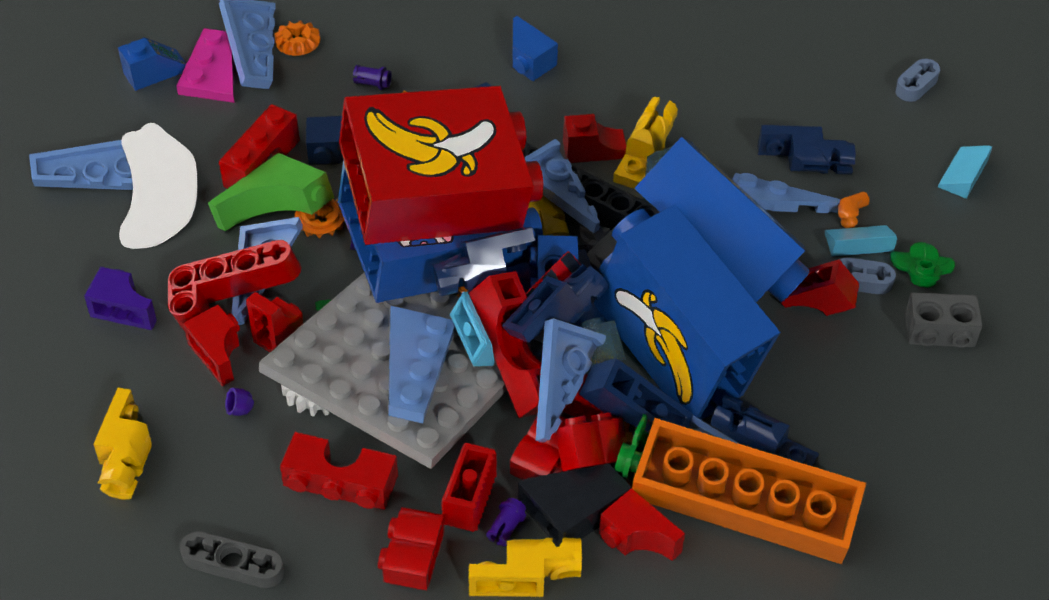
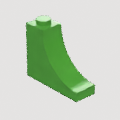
(272, 187)

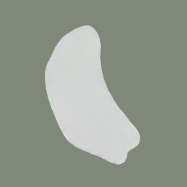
(162, 187)

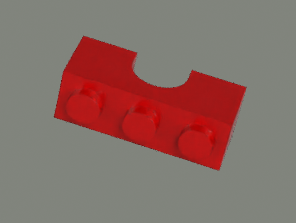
(270, 134)
(364, 482)

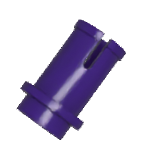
(372, 76)
(510, 514)

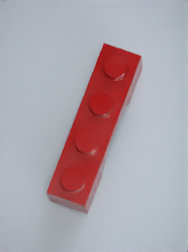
(495, 302)

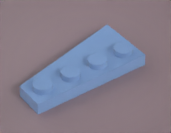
(251, 39)
(83, 167)
(415, 360)

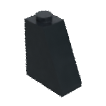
(572, 500)

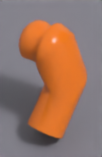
(849, 208)

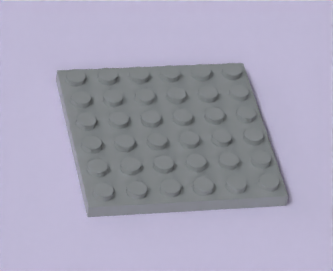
(344, 367)

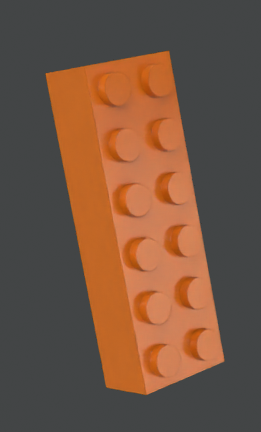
(749, 490)

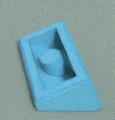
(965, 170)
(860, 240)
(472, 332)

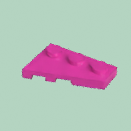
(209, 68)

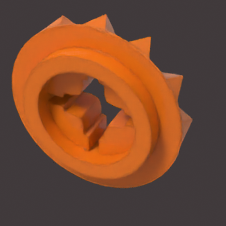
(299, 45)
(333, 222)

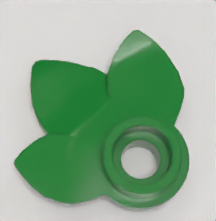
(922, 264)
(630, 455)

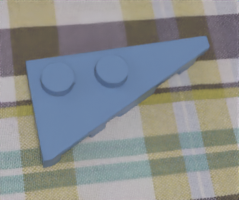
(563, 185)
(781, 197)
(258, 234)
(564, 362)

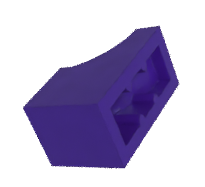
(115, 300)

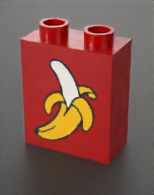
(437, 164)

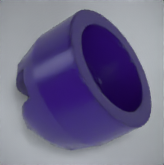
(238, 402)

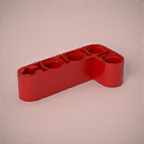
(229, 275)

